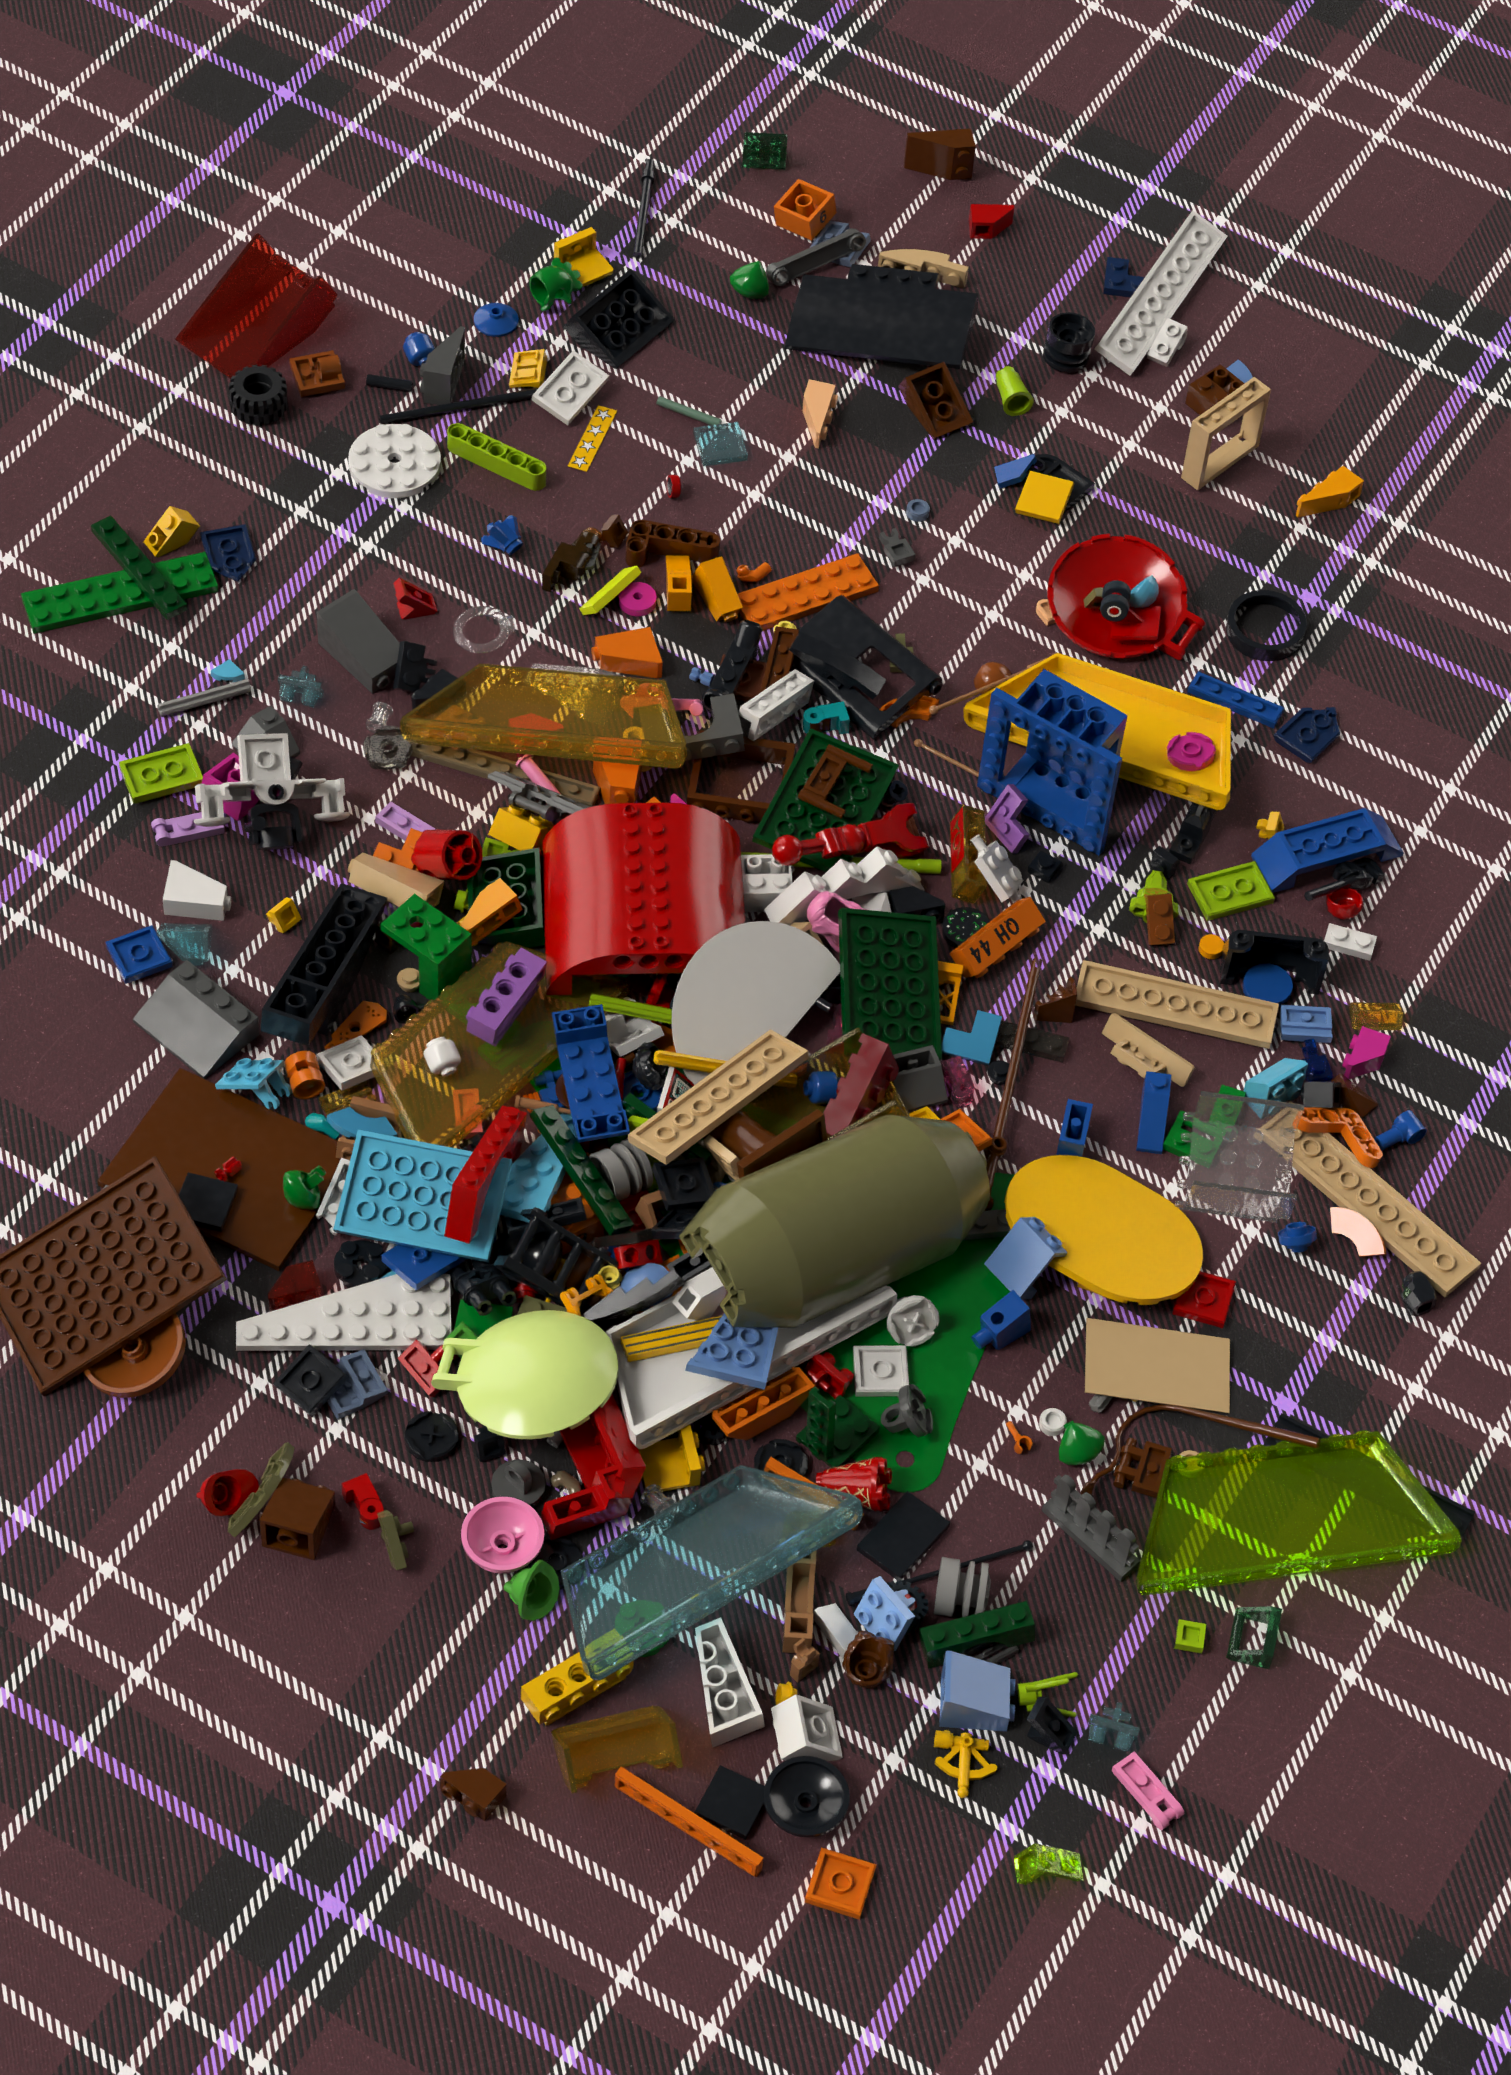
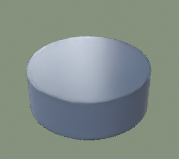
(917, 510)

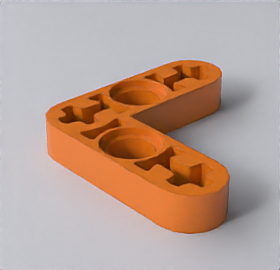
(1349, 1125)

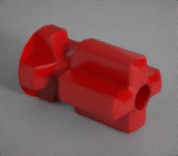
(230, 1168)

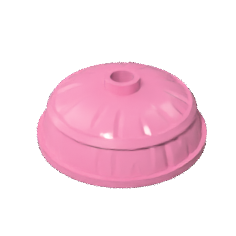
(502, 1522)

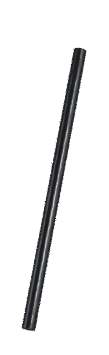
(456, 406)

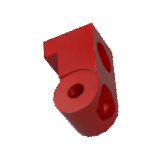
(635, 1254)
(365, 1498)

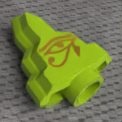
(1154, 884)

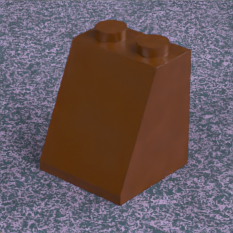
(297, 1518)

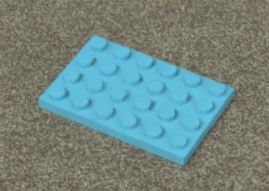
(402, 1195)

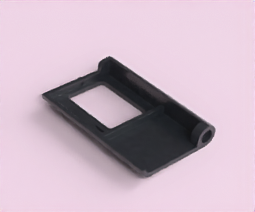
(854, 633)

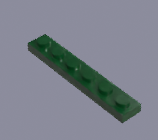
(139, 567)
(581, 1170)

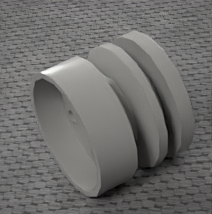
(624, 1169)
(961, 1588)

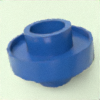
(1297, 1236)

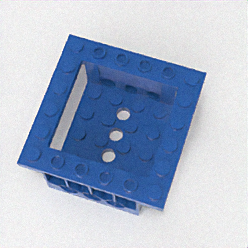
(1061, 791)

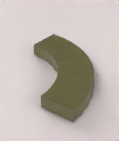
(273, 1474)

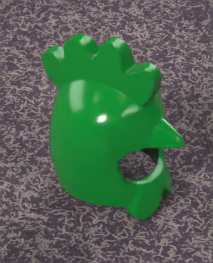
(554, 283)

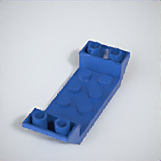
(1324, 845)
(589, 1073)

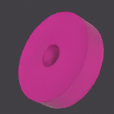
(637, 590)

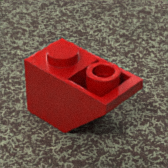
(989, 220)

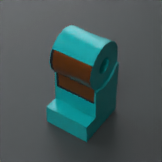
(827, 718)

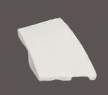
(629, 1032)

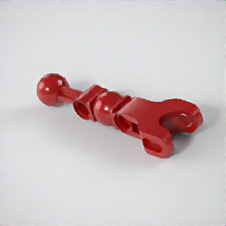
(886, 833)

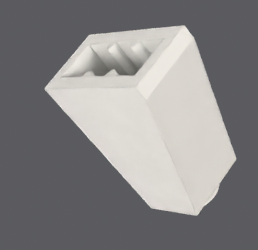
(194, 894)

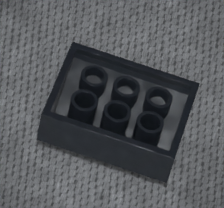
(619, 320)

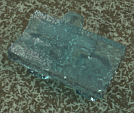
(302, 683)
(1125, 1732)

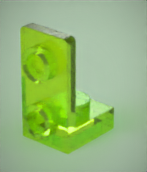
(1047, 1860)

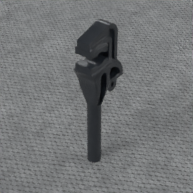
(1352, 875)

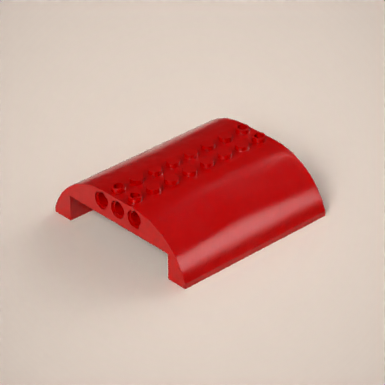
(636, 889)

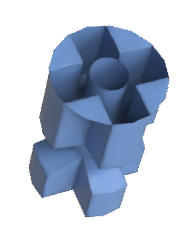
(705, 678)

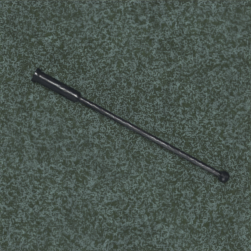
(1027, 1545)

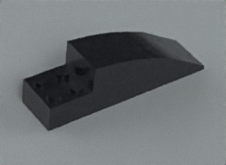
(324, 967)

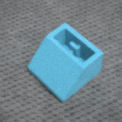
(1278, 1082)

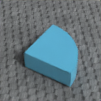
(227, 671)

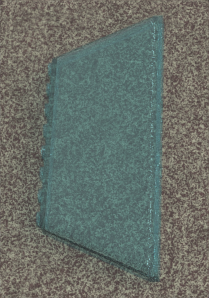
(696, 1561)

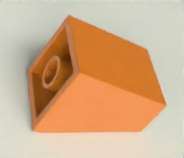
(617, 781)

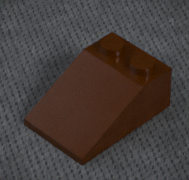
(941, 153)
(935, 400)

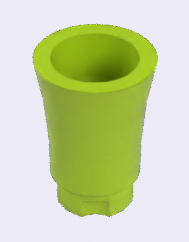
(1013, 392)

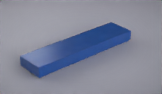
(1236, 699)

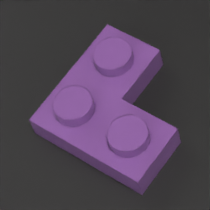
(1002, 818)

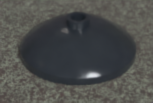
(808, 1781)

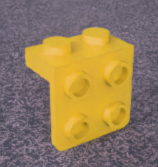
(584, 257)
(673, 1461)

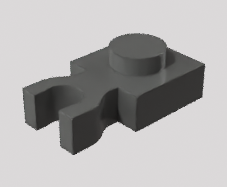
(897, 550)

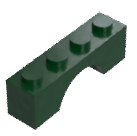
(1006, 1625)

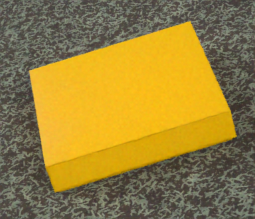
(1044, 497)

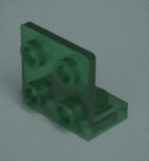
(764, 150)

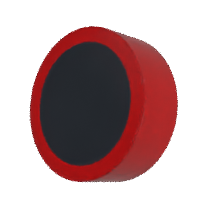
(673, 486)

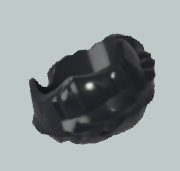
(646, 1071)

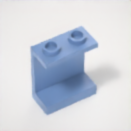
(1024, 1256)

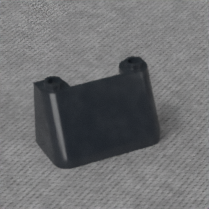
(1296, 954)

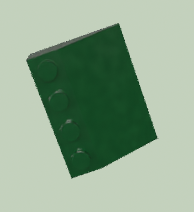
(524, 875)

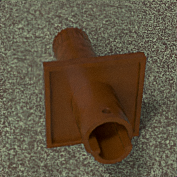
(759, 1147)

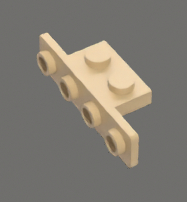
(1144, 1052)

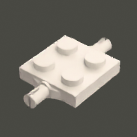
(998, 869)

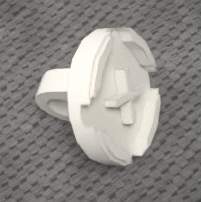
(912, 1320)

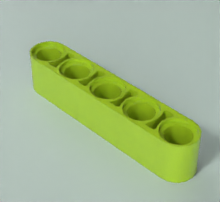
(496, 456)

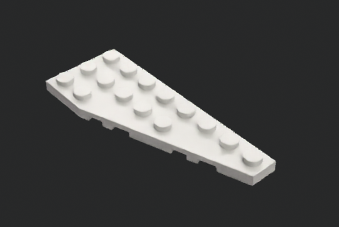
(366, 1317)

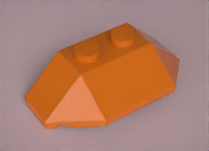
(764, 1408)

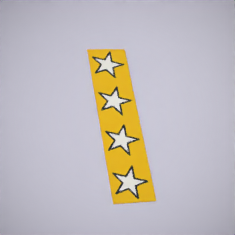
(592, 438)

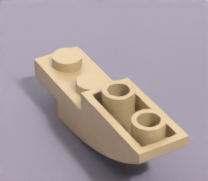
(926, 261)

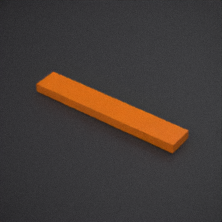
(688, 1822)

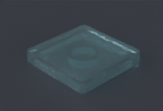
(720, 444)

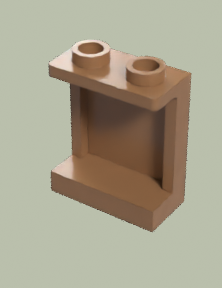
(368, 1109)

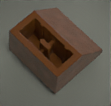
(1211, 389)

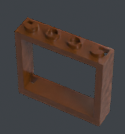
(739, 809)

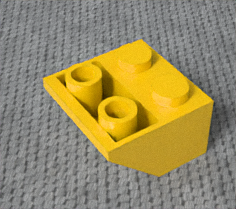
(519, 828)

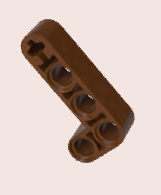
(669, 540)

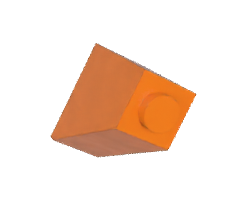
(629, 653)

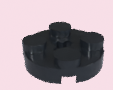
(356, 1251)

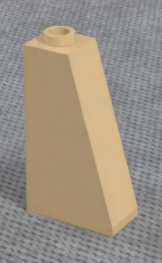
(393, 880)

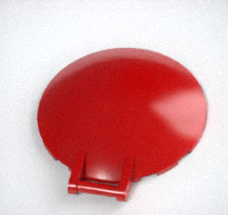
(1126, 560)

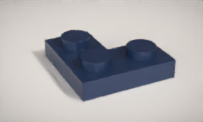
(1117, 280)

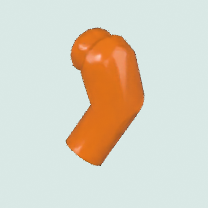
(756, 575)

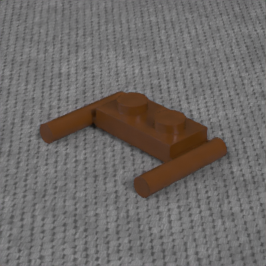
(825, 777)

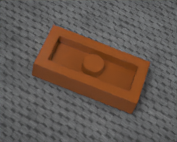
(1160, 919)

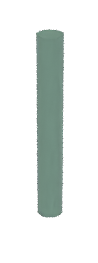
(687, 411)

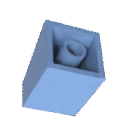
(975, 1694)

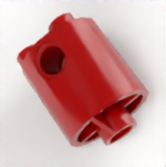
(447, 854)

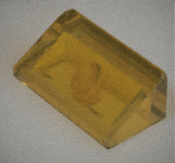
(1376, 1016)

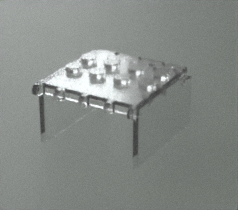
(1240, 1157)

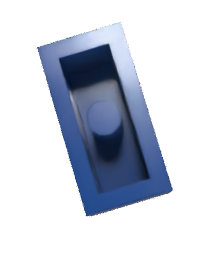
(1074, 1128)

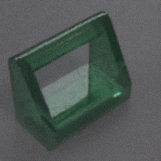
(1259, 1658)

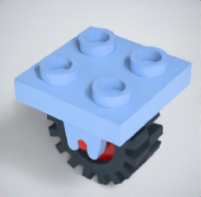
(891, 1609)

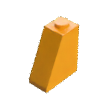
(717, 589)

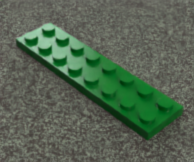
(113, 594)

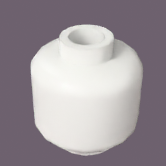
(442, 1056)

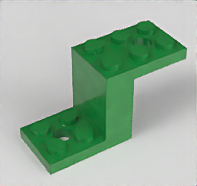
(440, 944)

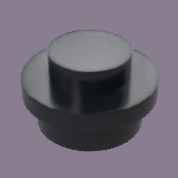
(998, 1071)

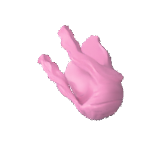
(824, 915)

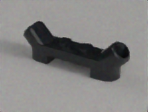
(736, 662)

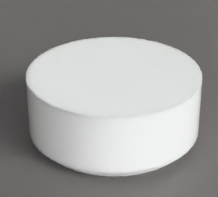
(1052, 1421)

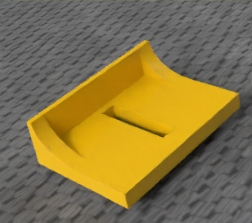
(528, 369)

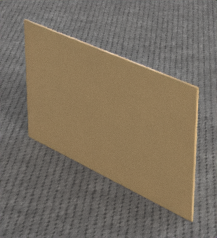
(1157, 1365)

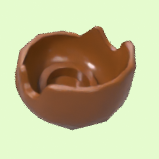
(990, 673)

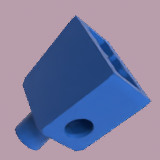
(1003, 1322)

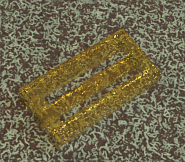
(344, 1097)

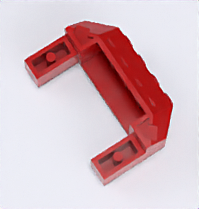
(608, 1468)

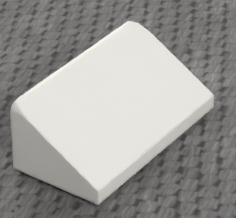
(835, 1627)

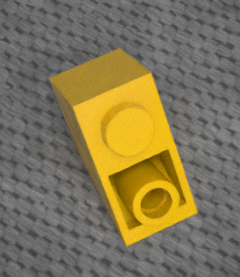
(171, 531)

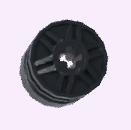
(1068, 342)

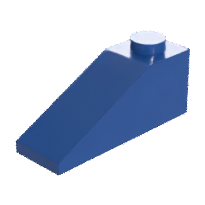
(1153, 1112)

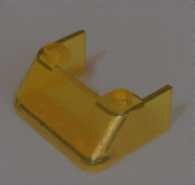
(614, 1743)

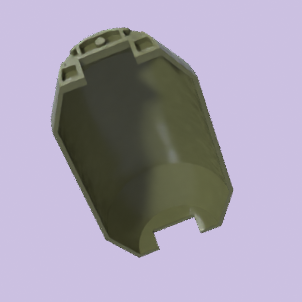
(840, 1219)

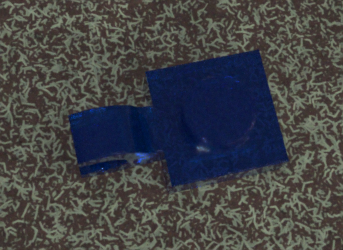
(1318, 1066)

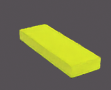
(610, 590)

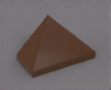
(1354, 1098)

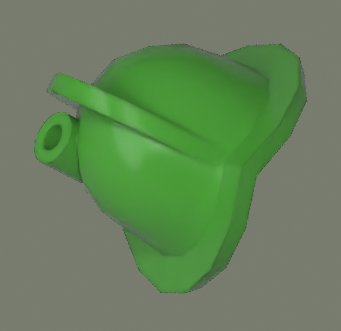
(534, 1590)

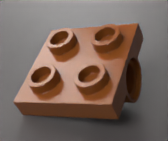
(317, 373)

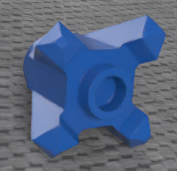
(503, 535)

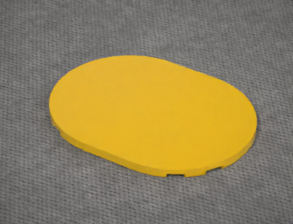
(1115, 1230)

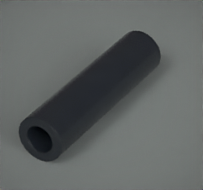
(389, 382)

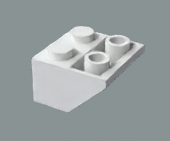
(763, 880)

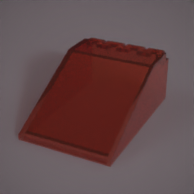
(257, 311)

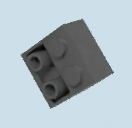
(920, 1079)

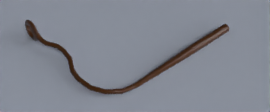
(1254, 1427)

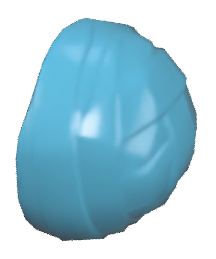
(1144, 593)

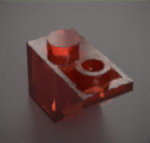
(294, 1286)

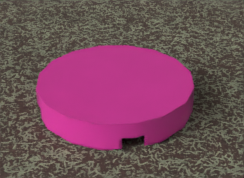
(1191, 751)

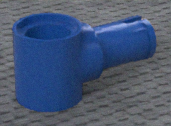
(1404, 1128)

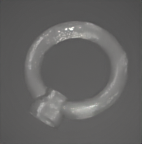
(506, 626)

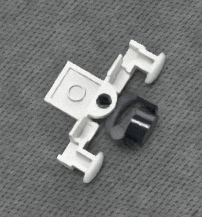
(264, 768)

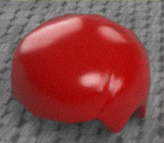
(1344, 903)

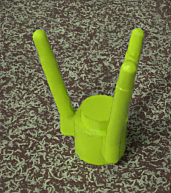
(1030, 1691)

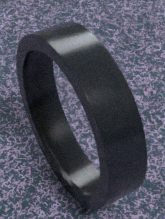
(1261, 651)

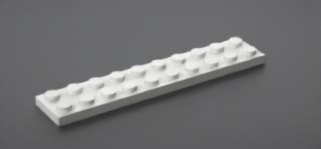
(1161, 292)

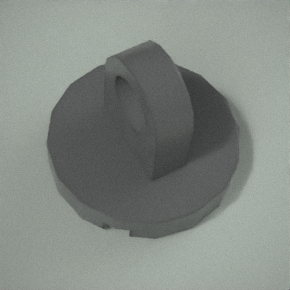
(910, 1411)
(520, 1481)

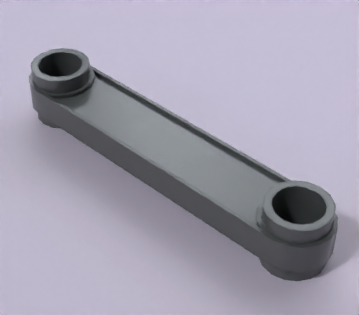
(815, 257)

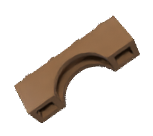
(799, 1603)

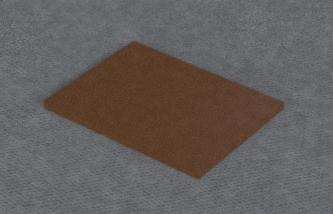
(200, 1129)
(103, 1275)

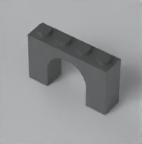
(722, 736)

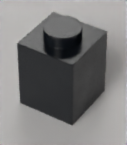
(1321, 1094)

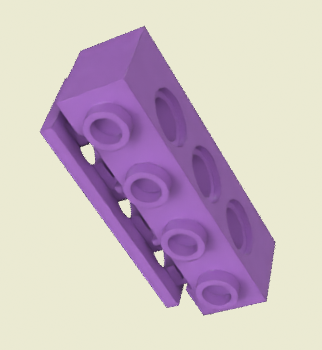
(506, 997)

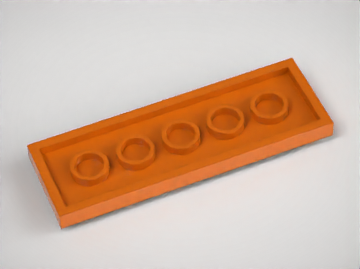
(807, 592)

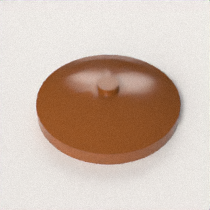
(142, 1362)

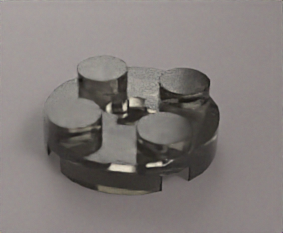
(387, 759)

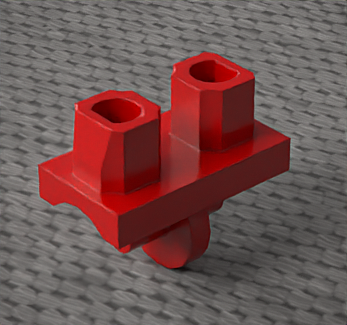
(826, 1376)

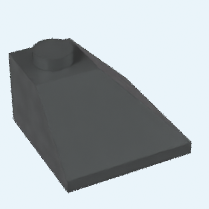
(268, 722)

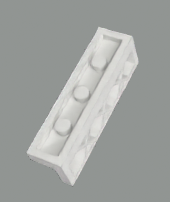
(776, 703)

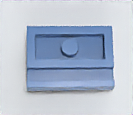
(1305, 1023)

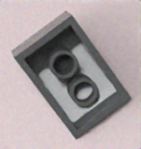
(443, 369)

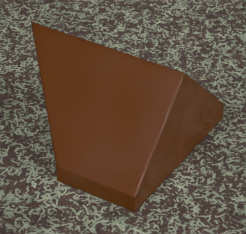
(1060, 1006)

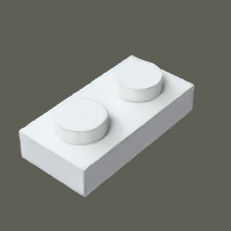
(1350, 941)

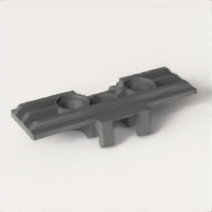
(534, 797)

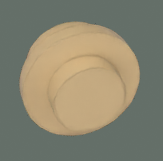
(408, 979)

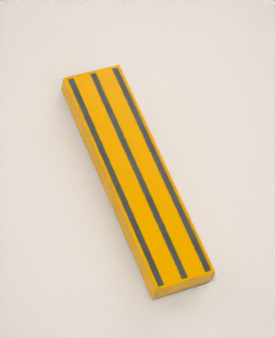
(667, 1339)

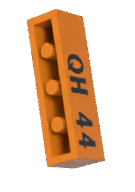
(998, 937)

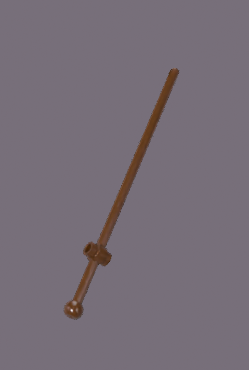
(998, 1148)

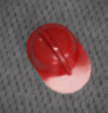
(227, 1491)

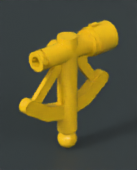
(966, 1746)

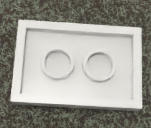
(570, 387)

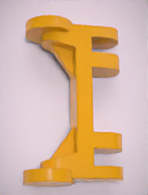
(595, 1285)

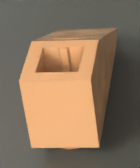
(817, 406)

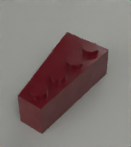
(863, 1086)

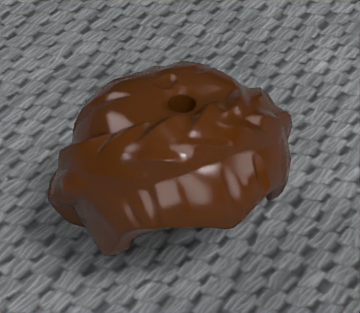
(870, 1657)

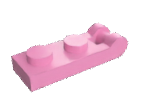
(1147, 1790)

